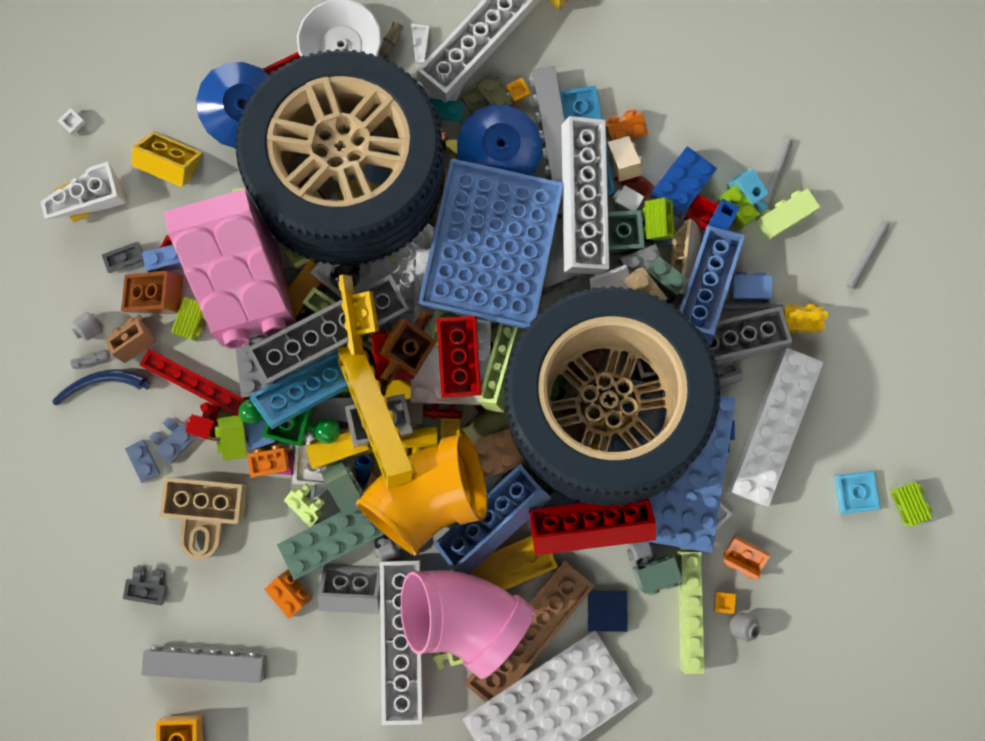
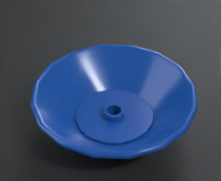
(220, 95)
(502, 123)

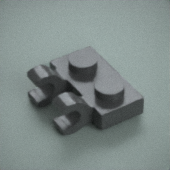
(144, 591)

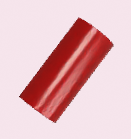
(458, 357)

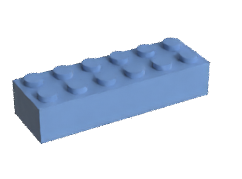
(711, 279)
(507, 510)

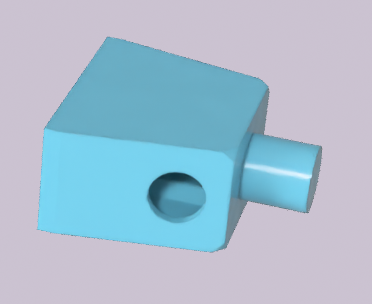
(752, 188)

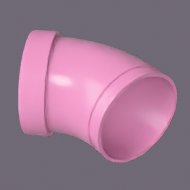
(463, 618)

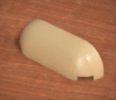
(685, 249)

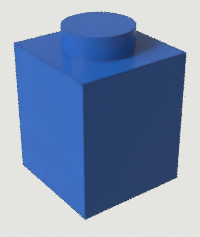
(724, 215)

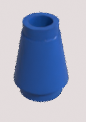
(363, 468)

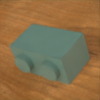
(666, 277)

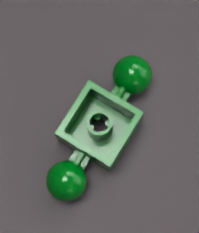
(325, 431)

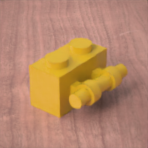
(805, 319)

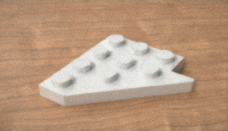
(305, 474)

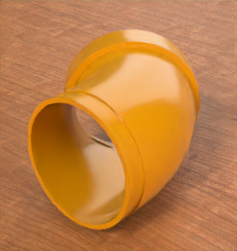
(443, 491)

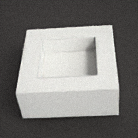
(71, 121)

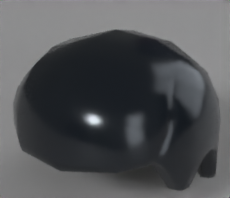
(353, 271)

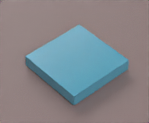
(857, 492)

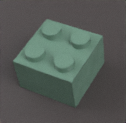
(625, 232)
(342, 487)
(657, 574)

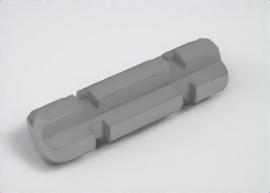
(89, 359)

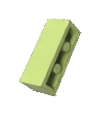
(787, 213)

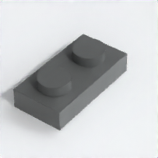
(123, 257)

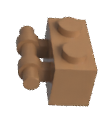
(130, 339)

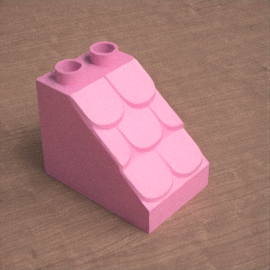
(232, 267)

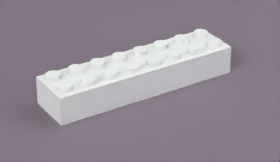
(471, 45)
(584, 196)
(775, 427)
(399, 664)

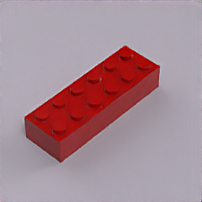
(590, 526)

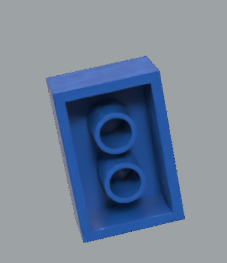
(684, 180)

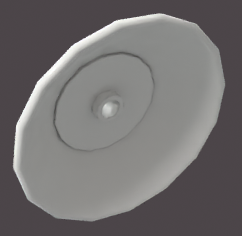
(339, 23)

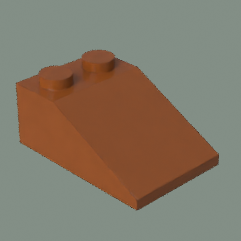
(152, 293)

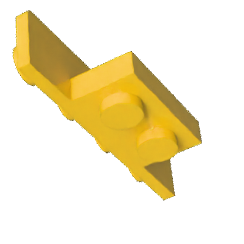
(359, 314)

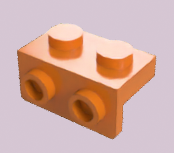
(630, 124)
(745, 557)
(288, 594)

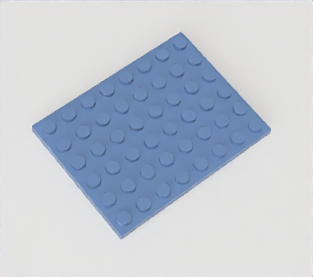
(491, 244)
(690, 507)

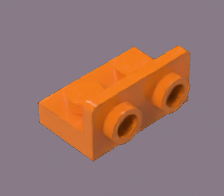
(268, 462)

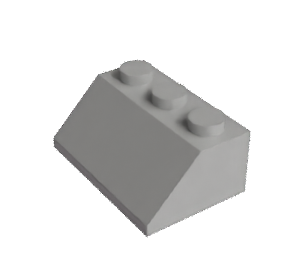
(349, 589)

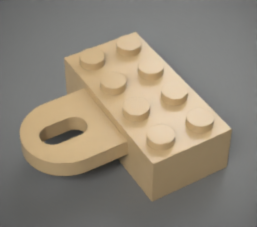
(202, 507)

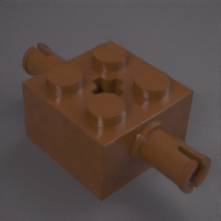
(410, 335)

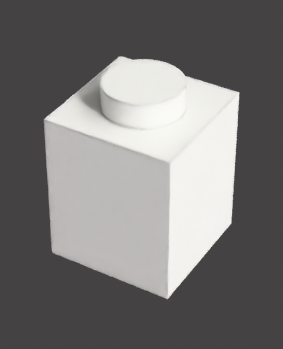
(627, 199)

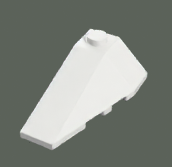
(90, 192)

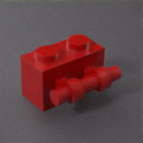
(204, 425)

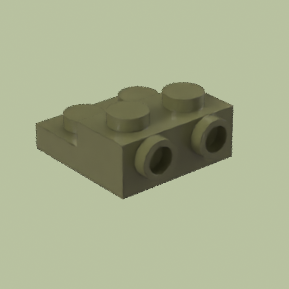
(486, 93)

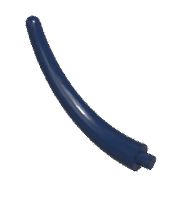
(114, 375)

